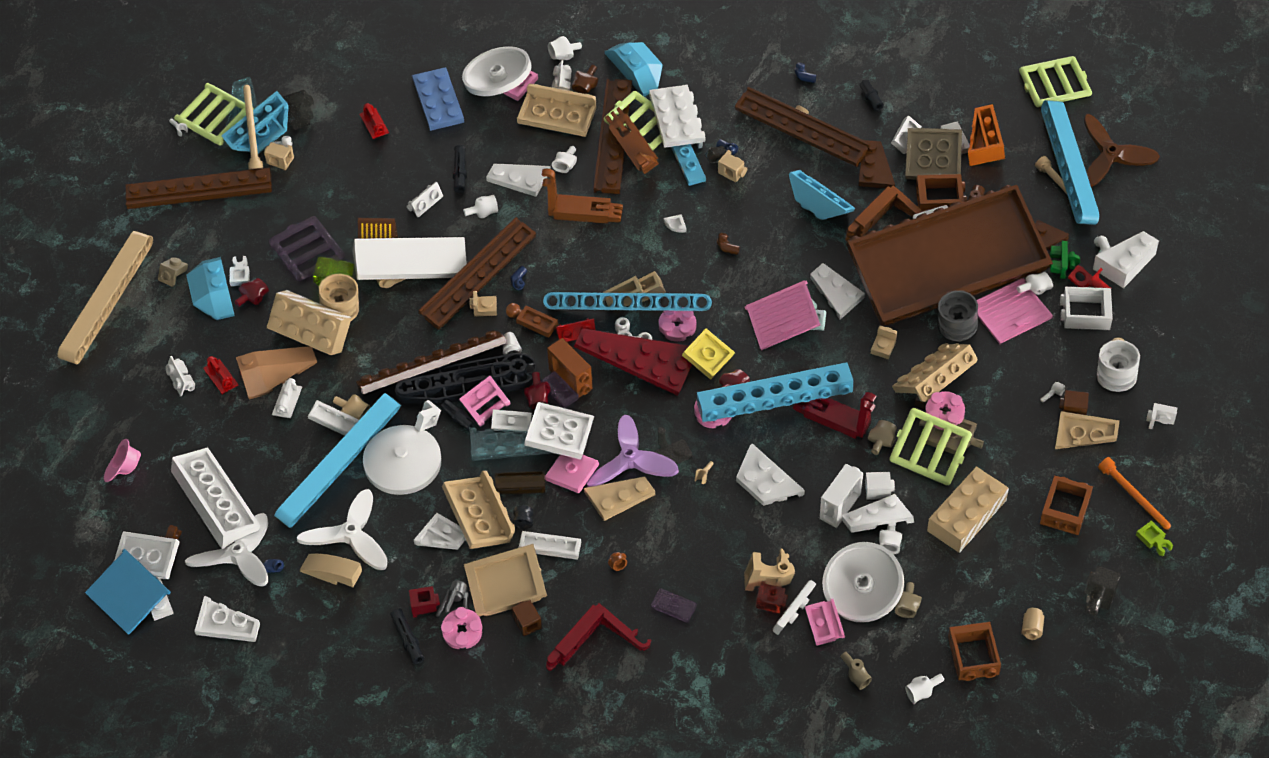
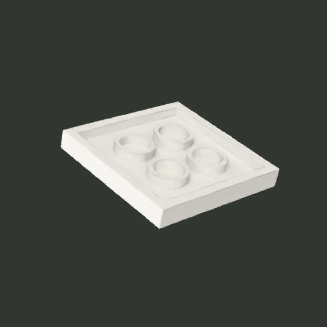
(559, 430)

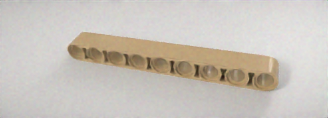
(105, 297)

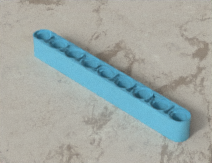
(1070, 163)
(599, 301)
(337, 460)

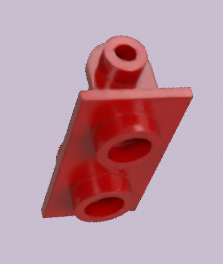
(373, 121)
(571, 331)
(219, 375)

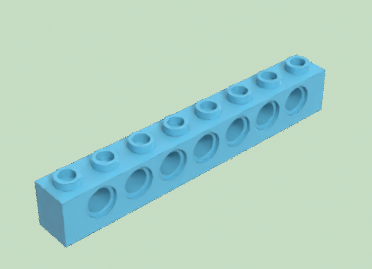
(775, 392)

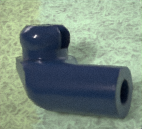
(803, 75)
(273, 565)

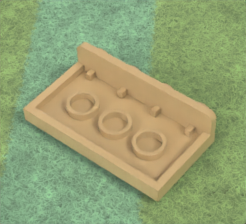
(557, 110)
(937, 370)
(479, 511)

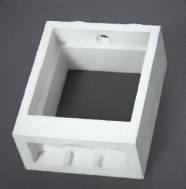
(1087, 295)
(841, 495)

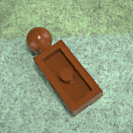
(532, 319)

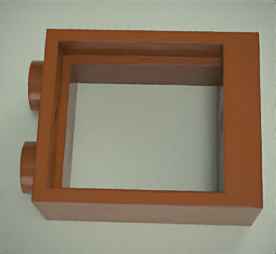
(939, 181)
(570, 367)
(1062, 520)
(970, 633)

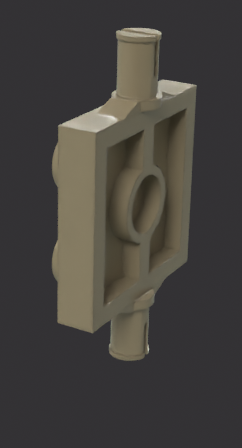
(954, 439)

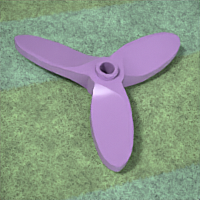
(631, 457)

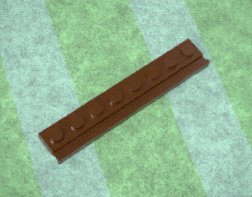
(802, 126)
(610, 152)
(198, 188)
(477, 273)
(437, 359)

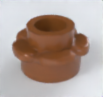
(617, 561)

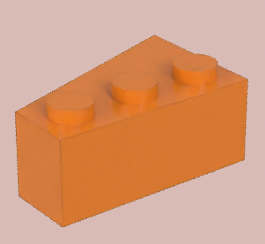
(986, 139)

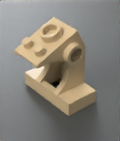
(773, 575)

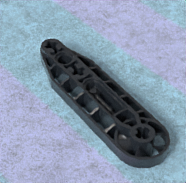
(456, 380)

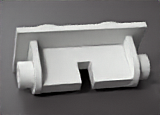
(562, 73)
(425, 199)
(177, 371)
(287, 399)

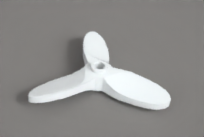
(351, 533)
(238, 554)

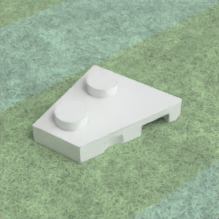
(441, 534)

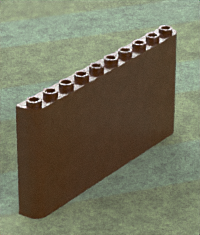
(952, 249)

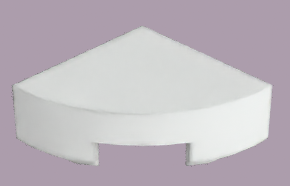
(675, 223)

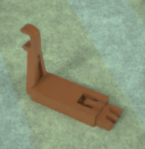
(632, 142)
(579, 207)
(878, 208)

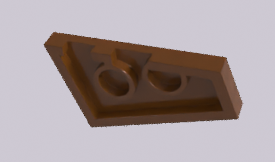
(875, 168)

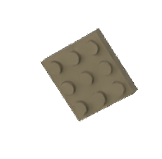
(933, 152)

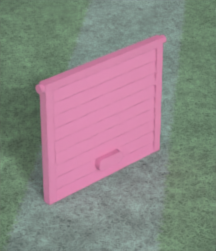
(1011, 313)
(783, 315)

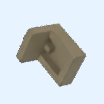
(170, 270)

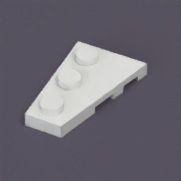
(837, 290)
(884, 511)

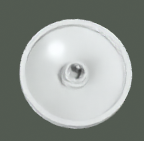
(496, 71)
(402, 459)
(863, 581)

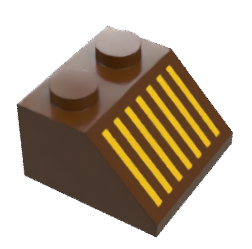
(377, 228)

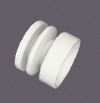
(1118, 365)

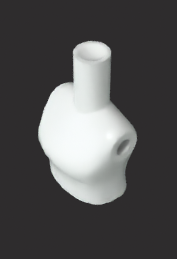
(565, 160)
(483, 207)
(1036, 283)
(890, 539)
(922, 687)

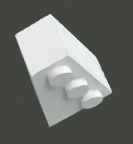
(1127, 258)

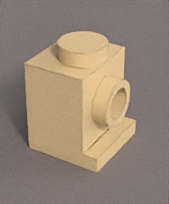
(279, 155)
(731, 167)

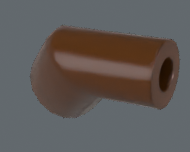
(725, 246)

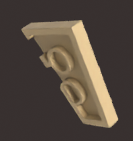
(1084, 430)
(618, 496)

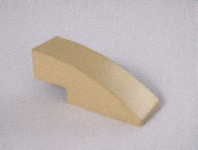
(648, 284)
(332, 569)

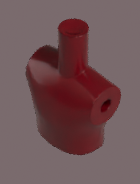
(252, 291)
(734, 378)
(537, 392)

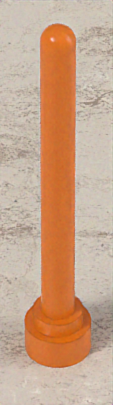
(1108, 467)

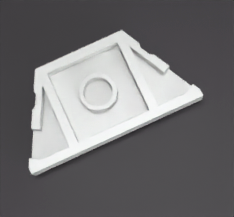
(765, 479)

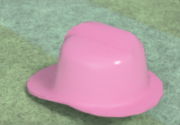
(123, 462)

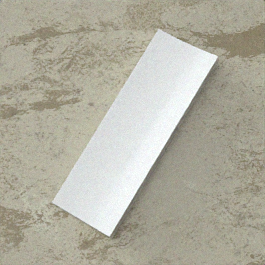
(408, 257)
(214, 496)

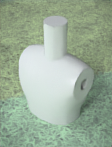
(562, 49)

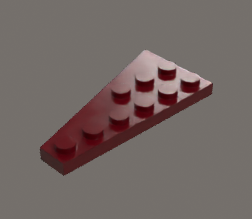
(645, 358)

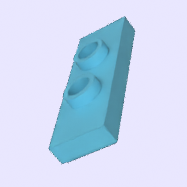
(689, 164)

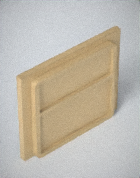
(505, 580)

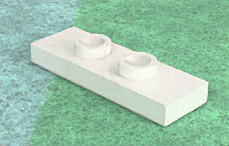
(332, 418)
(552, 544)
(790, 614)

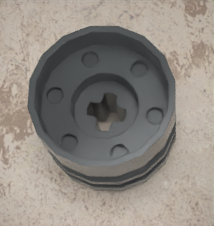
(958, 315)

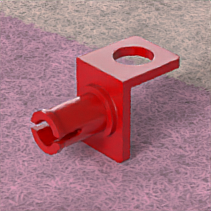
(1090, 280)

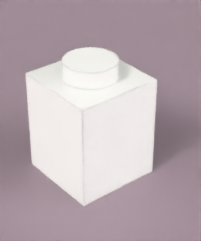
(878, 485)

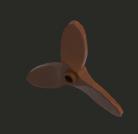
(1113, 153)

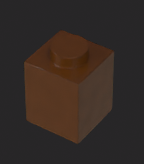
(1074, 402)
(526, 617)

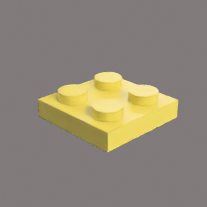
(708, 354)

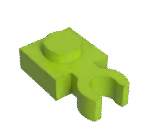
(1153, 536)

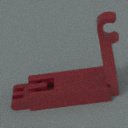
(840, 416)
(584, 628)

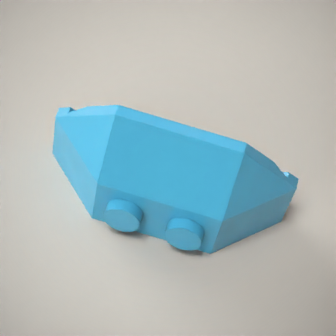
(637, 64)
(269, 122)
(817, 197)
(210, 289)

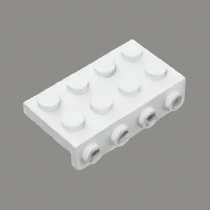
(677, 116)

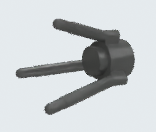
(455, 593)

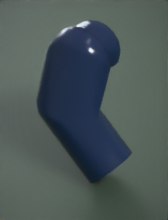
(728, 146)
(516, 278)

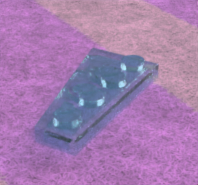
(497, 445)

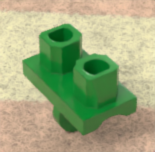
(1061, 252)

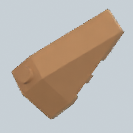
(269, 368)

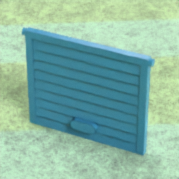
(127, 591)

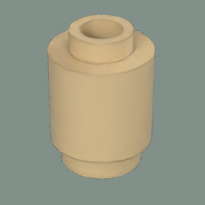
(1033, 623)

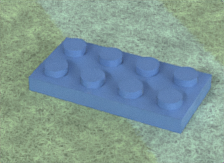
(438, 99)

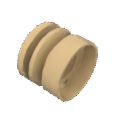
(340, 294)

